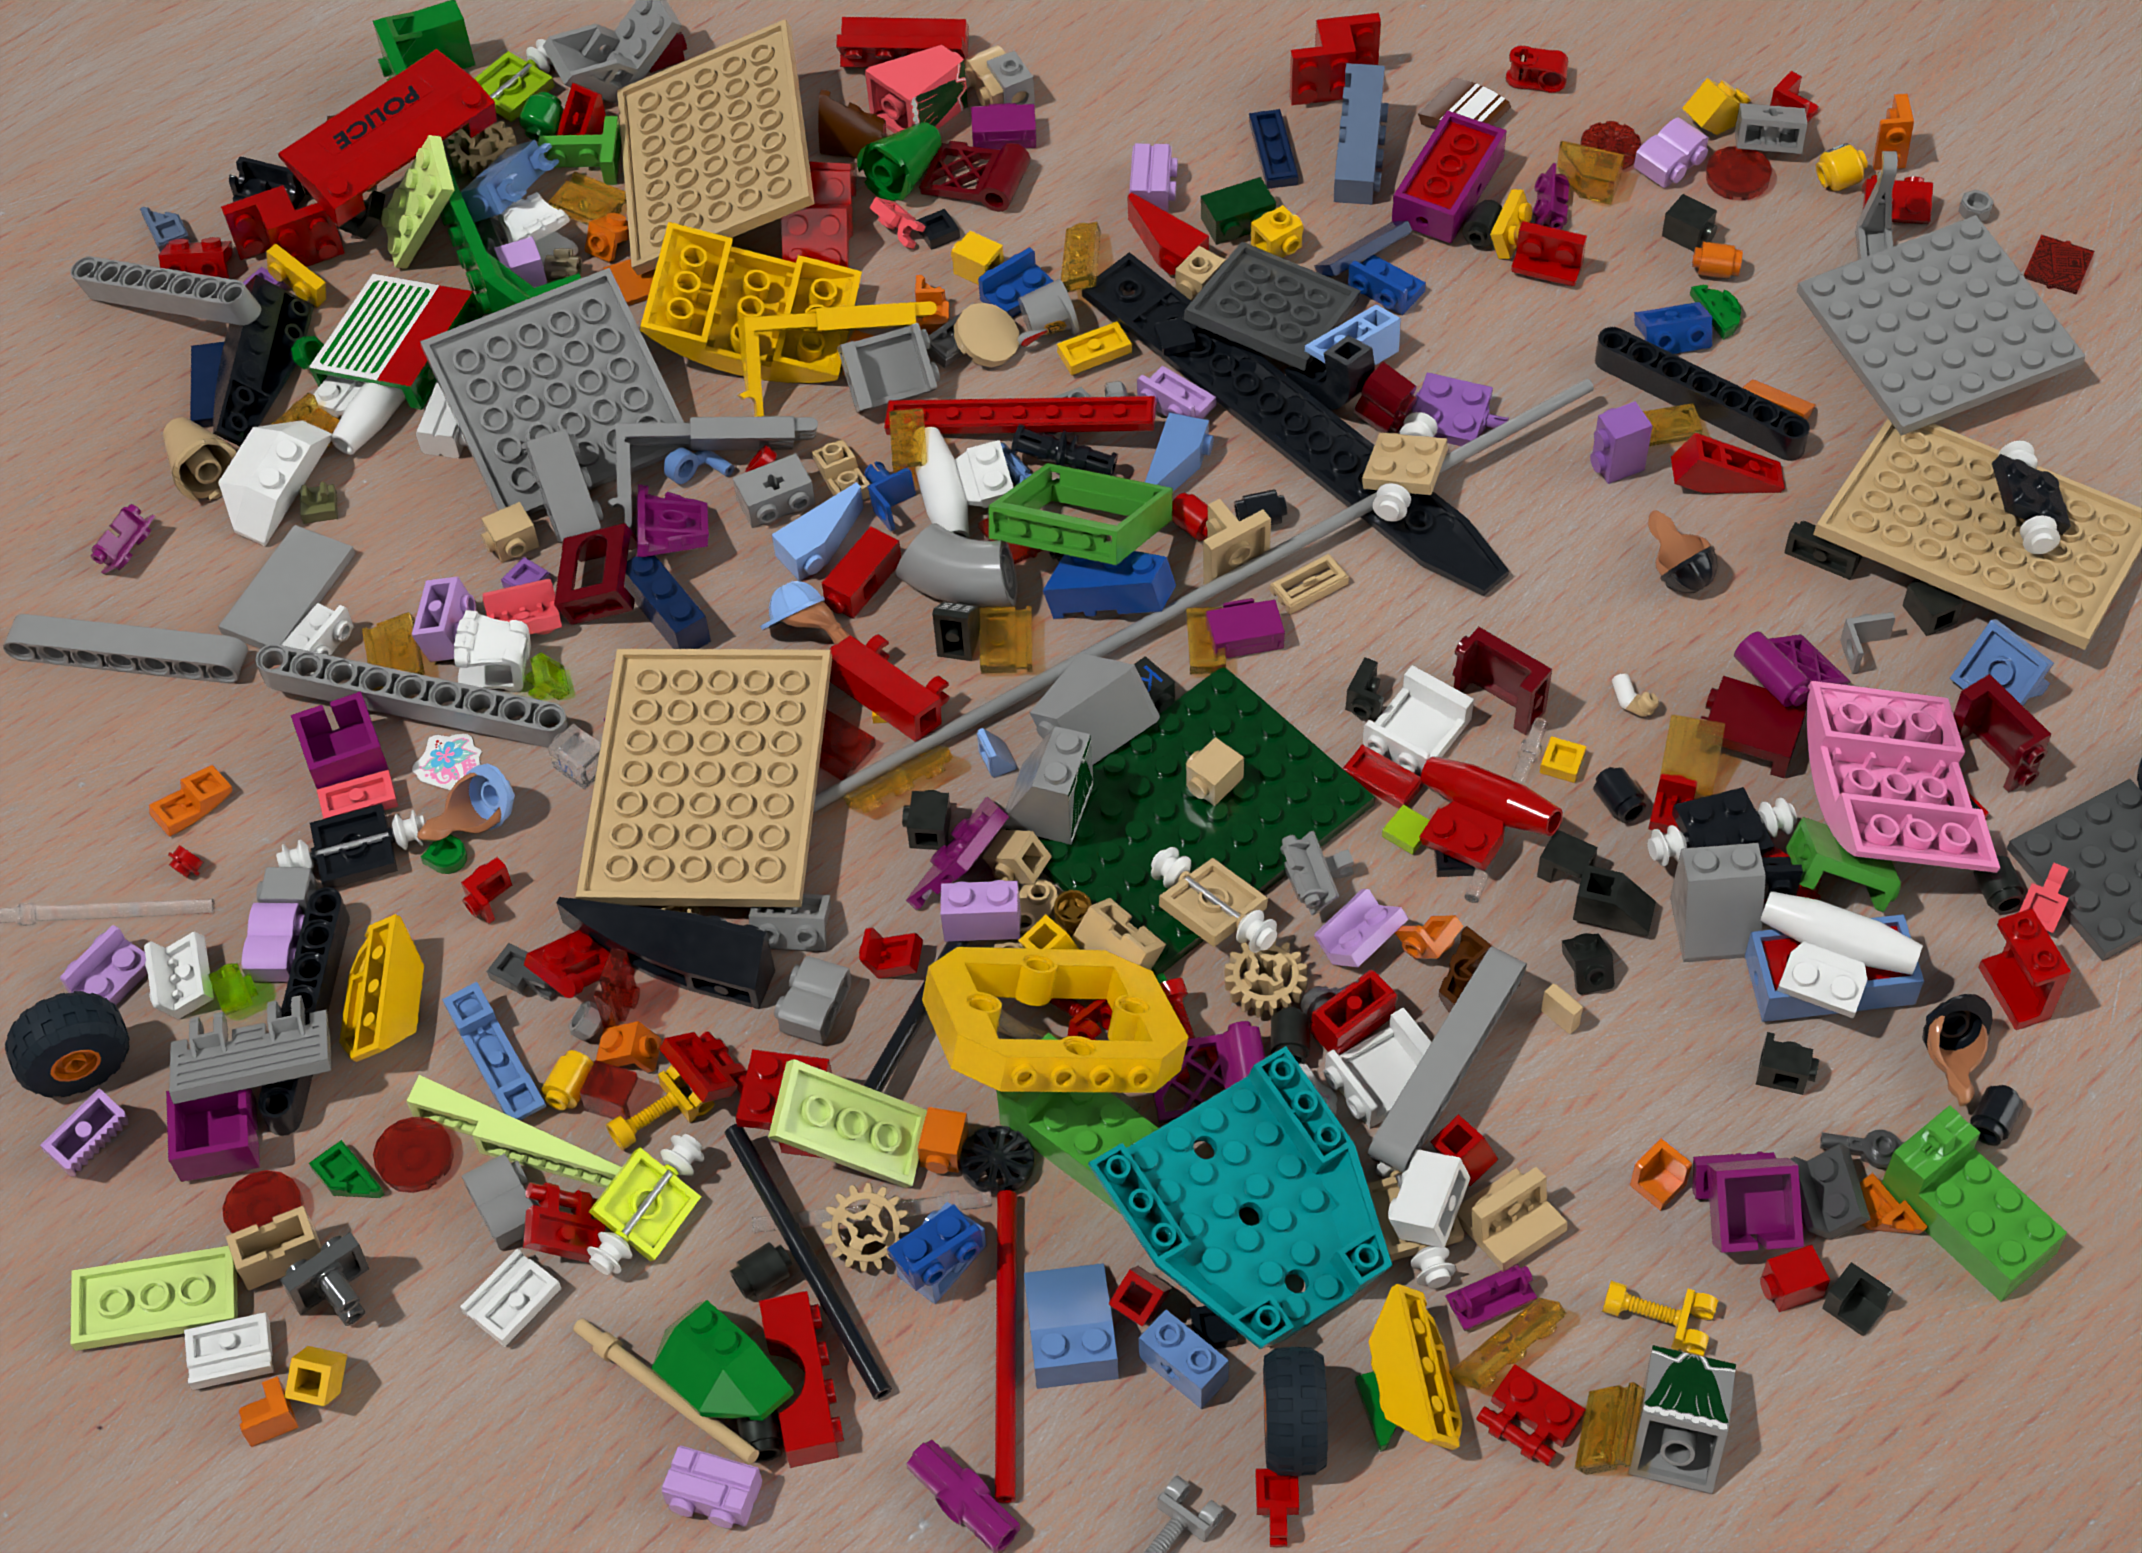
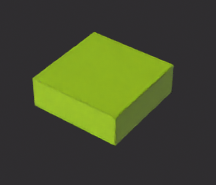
(1405, 829)

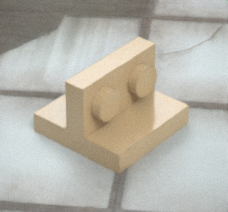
(1231, 541)
(1512, 1217)

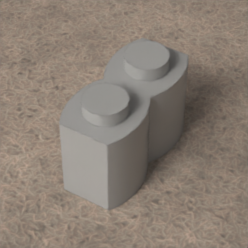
(813, 999)
(500, 1198)

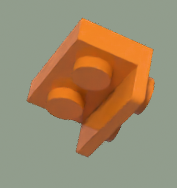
(1895, 132)

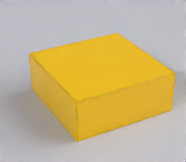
(1562, 759)

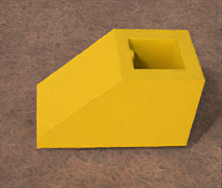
(1715, 105)

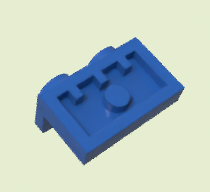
(1012, 280)
(1385, 283)
(1676, 327)
(936, 1247)

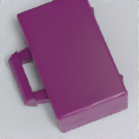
(1003, 124)
(1246, 627)

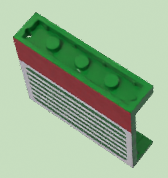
(383, 335)

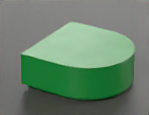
(445, 855)

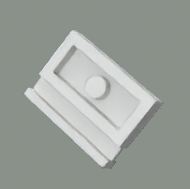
(511, 1297)
(228, 1351)

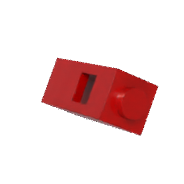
(861, 572)

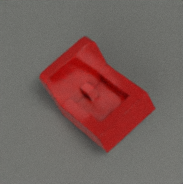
(1670, 791)
(484, 886)
(890, 955)

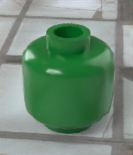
(541, 115)

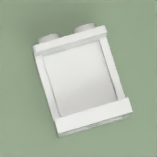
(1419, 721)
(1377, 1068)

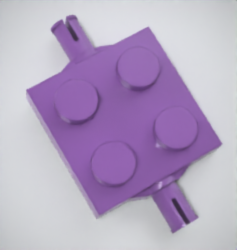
(1457, 408)

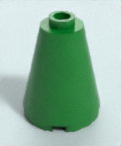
(898, 160)

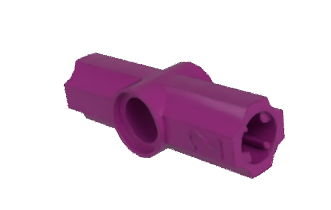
(963, 1496)

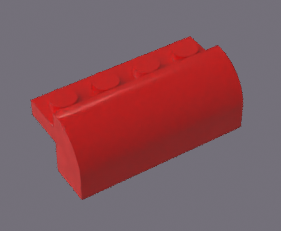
(882, 39)

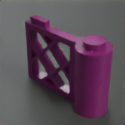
(1785, 669)
(1236, 1055)

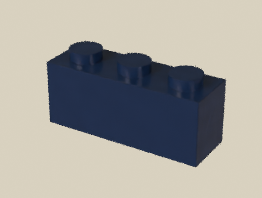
(666, 603)

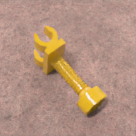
(624, 1130)
(1698, 1304)

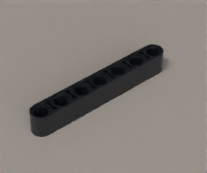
(1714, 398)
(316, 994)

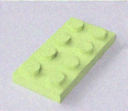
(417, 202)
(848, 1123)
(152, 1297)

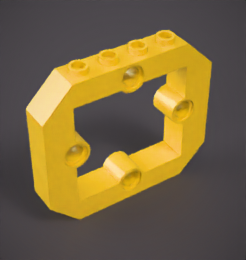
(1143, 1030)

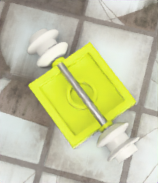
(645, 1204)

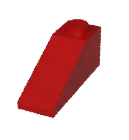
(1163, 234)
(1724, 468)

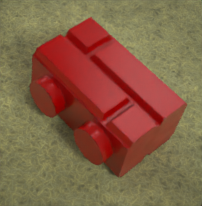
(1353, 1013)

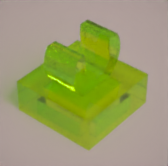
(547, 677)

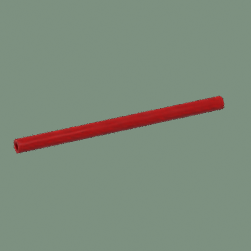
(1006, 1348)

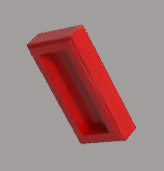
(1383, 777)

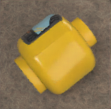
(1841, 167)

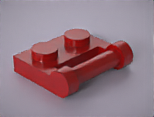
(564, 958)

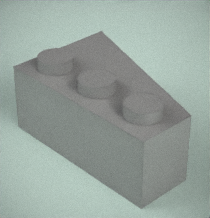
(563, 484)

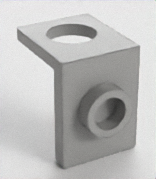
(1012, 77)
(1862, 630)

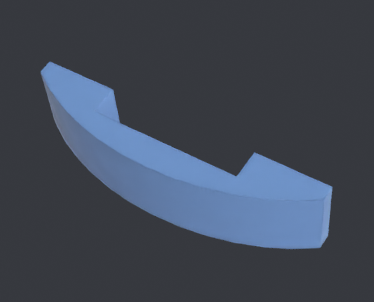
(493, 1053)

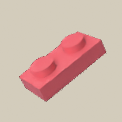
(358, 794)

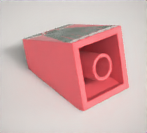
(918, 88)

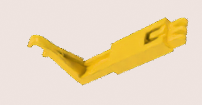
(818, 321)

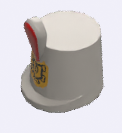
(1047, 312)

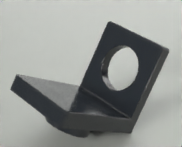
(1781, 876)

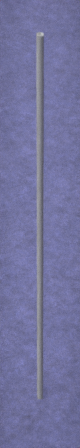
(1179, 606)

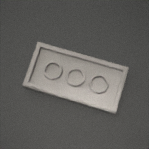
(287, 588)

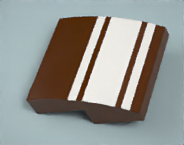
(1467, 100)

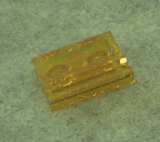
(587, 198)
(1005, 639)
(393, 645)
(1693, 750)
(1609, 1428)

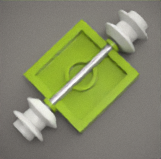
(513, 80)

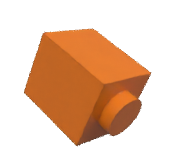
(942, 1140)

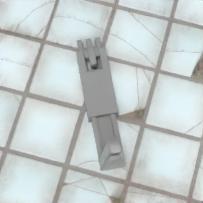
(1875, 222)
(704, 434)

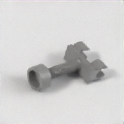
(1181, 1518)

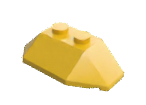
(382, 991)
(1414, 1370)

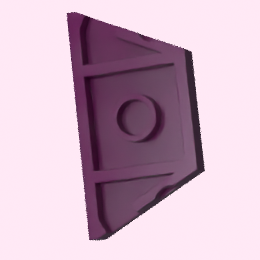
(669, 523)
(954, 860)

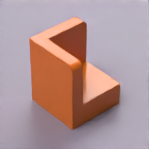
(1660, 1174)
(269, 1415)

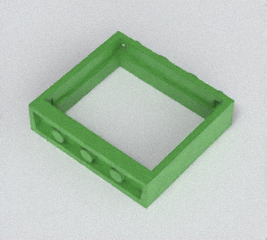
(1019, 520)

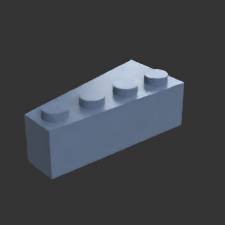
(1361, 135)

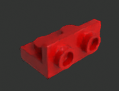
(1549, 253)

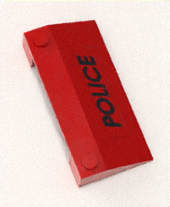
(385, 132)

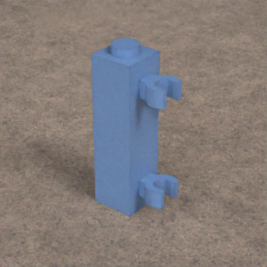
(506, 179)

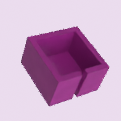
(343, 752)
(213, 1135)
(1755, 1199)

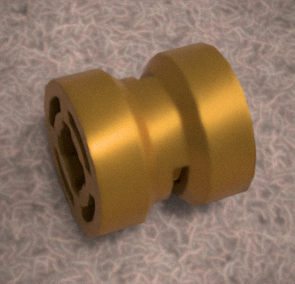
(1070, 910)

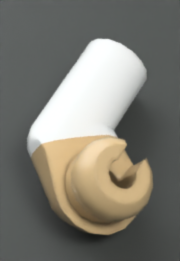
(1641, 705)

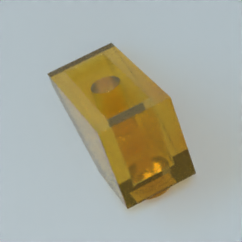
(1590, 171)

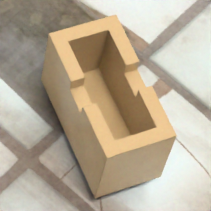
(1108, 929)
(269, 1250)

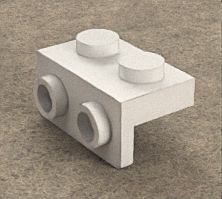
(179, 975)

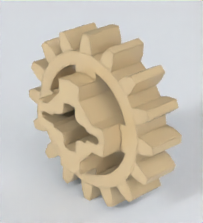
(481, 150)
(1265, 978)
(873, 1209)

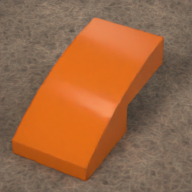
(197, 797)

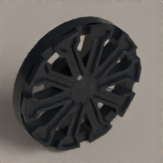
(996, 1159)

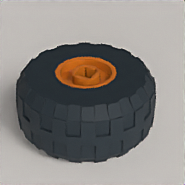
(67, 1044)
(1295, 1411)

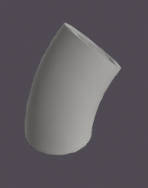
(959, 568)

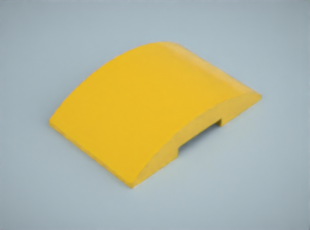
(709, 285)

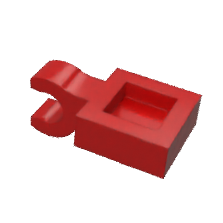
(1277, 1498)

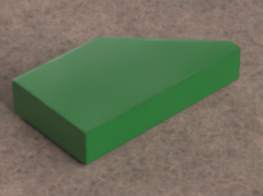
(344, 1173)
(1369, 1394)

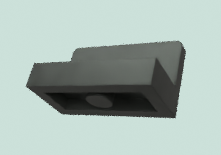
(1820, 552)

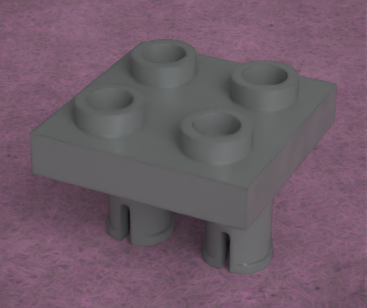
(328, 1278)

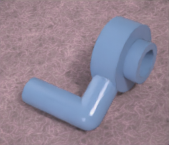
(682, 464)

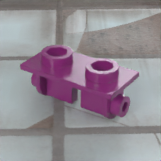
(1551, 199)
(131, 530)
(1492, 1296)

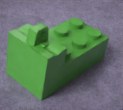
(1073, 1128)
(1972, 1205)

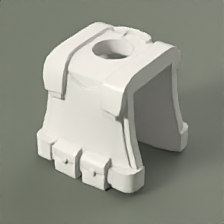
(536, 219)
(491, 652)

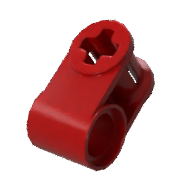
(1540, 70)

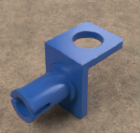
(888, 490)

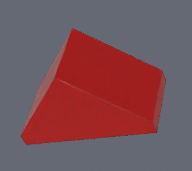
(582, 113)

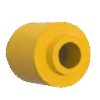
(566, 1080)

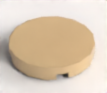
(986, 334)

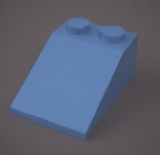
(1071, 1326)

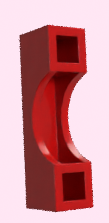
(807, 1424)

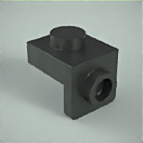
(1590, 962)

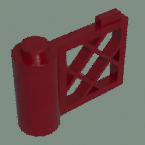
(996, 179)

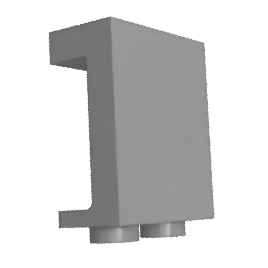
(888, 367)

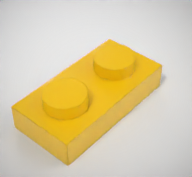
(1508, 223)
(297, 276)
(1094, 348)

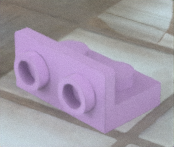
(1358, 929)
(107, 967)

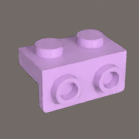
(1176, 394)

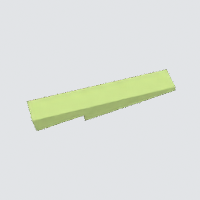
(500, 1134)

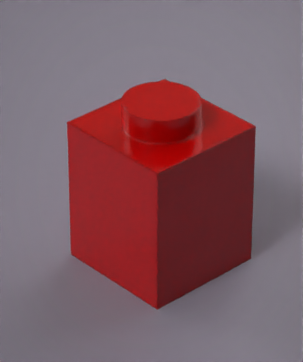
(1465, 1142)
(1794, 1278)
(1140, 1295)

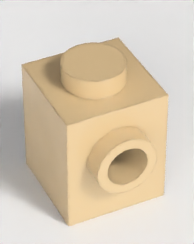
(1196, 271)
(509, 532)
(1214, 771)
(1017, 856)

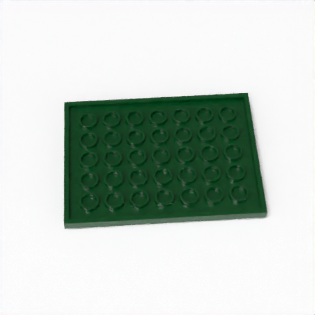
(1145, 806)

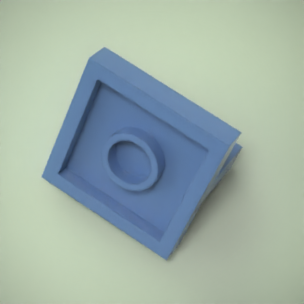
(2008, 660)

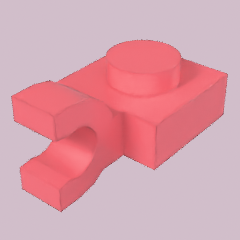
(893, 216)
(2046, 900)

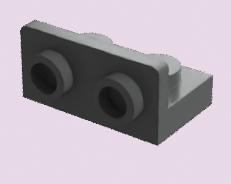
(1831, 1193)

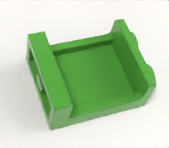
(1819, 851)

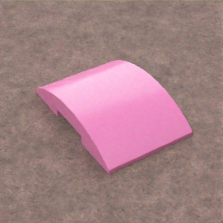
(1885, 777)

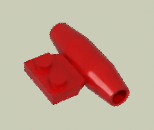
(1479, 810)

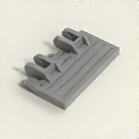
(252, 1056)

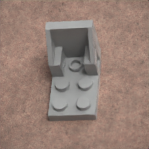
(626, 51)

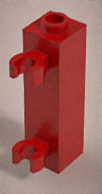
(886, 689)

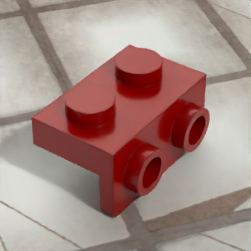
(1909, 199)
(203, 258)

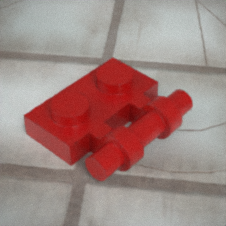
(704, 1065)
(558, 1231)
(1538, 1407)

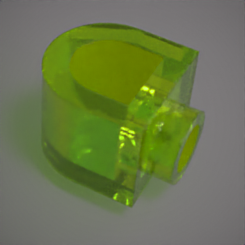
(232, 988)

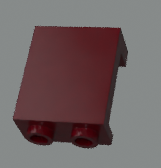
(1505, 674)
(1756, 722)
(2004, 728)

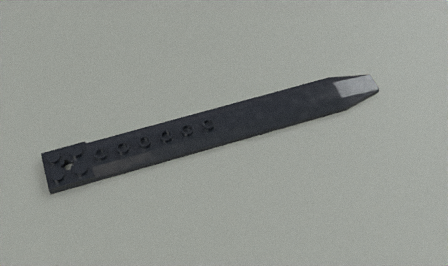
(1294, 424)

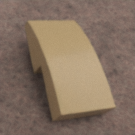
(840, 468)

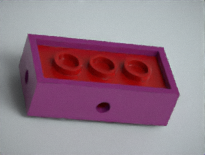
(1449, 176)

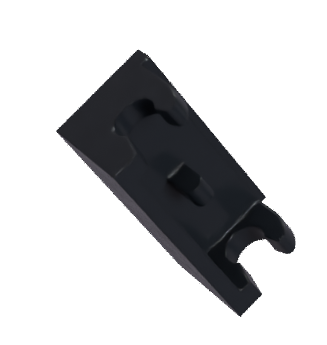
(262, 176)

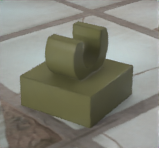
(318, 503)

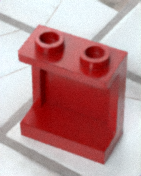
(2028, 971)

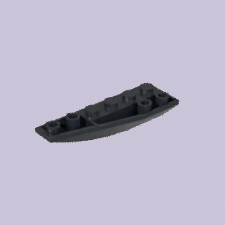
(257, 360)
(680, 947)

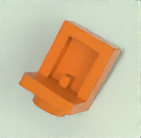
(605, 235)
(1431, 939)
(629, 1045)

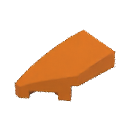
(926, 293)
(1886, 1212)

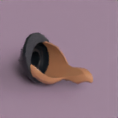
(1683, 560)
(1958, 1040)

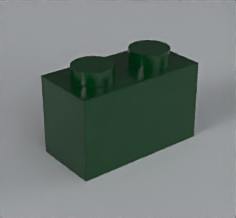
(1232, 209)

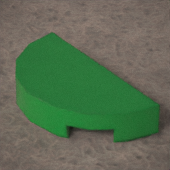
(1721, 306)

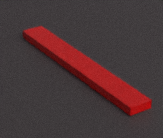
(1037, 414)

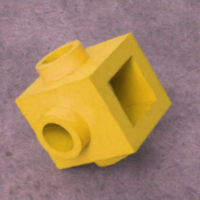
(1277, 232)

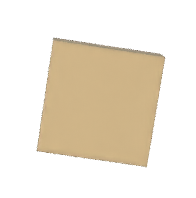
(1562, 1008)

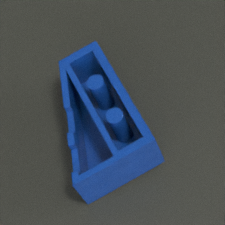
(1133, 586)

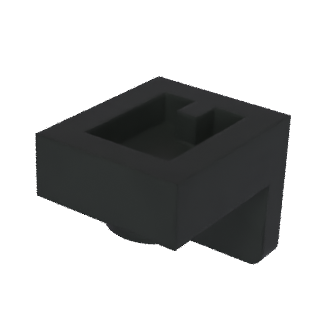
(367, 220)
(1362, 691)

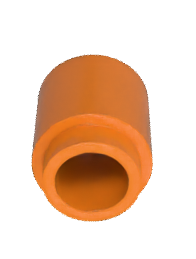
(1717, 260)

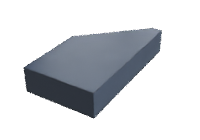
(164, 227)

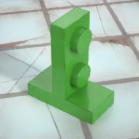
(589, 150)

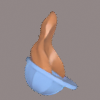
(803, 606)
(473, 805)

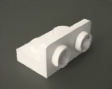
(321, 630)

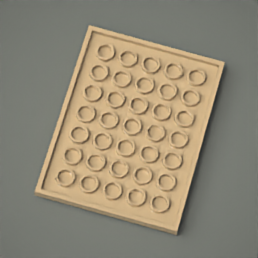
(715, 143)
(1938, 515)
(706, 778)

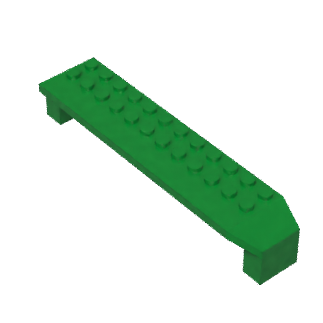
(402, 43)

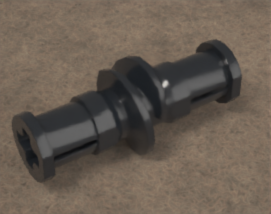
(1062, 453)

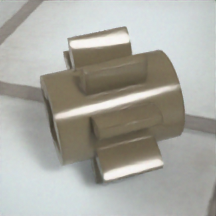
(562, 264)

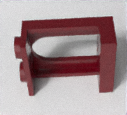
(603, 598)

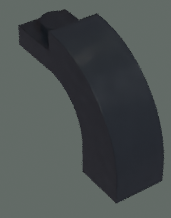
(1340, 377)

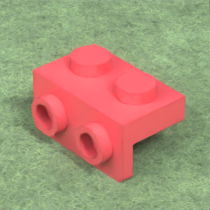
(526, 603)

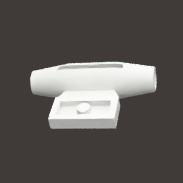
(362, 406)
(953, 484)
(1834, 951)

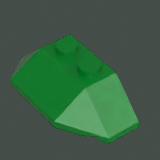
(718, 1367)

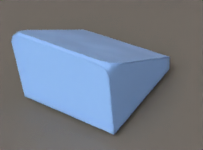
(995, 753)

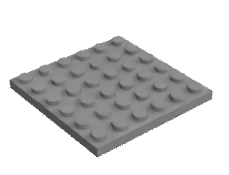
(1939, 324)
(546, 368)

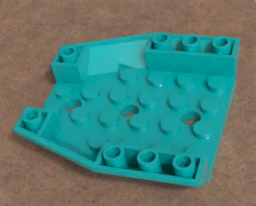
(1272, 1153)

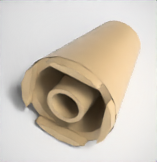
(196, 458)

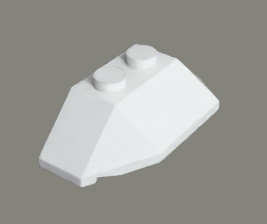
(269, 474)

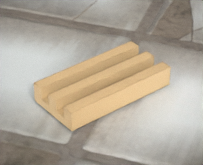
(1313, 587)

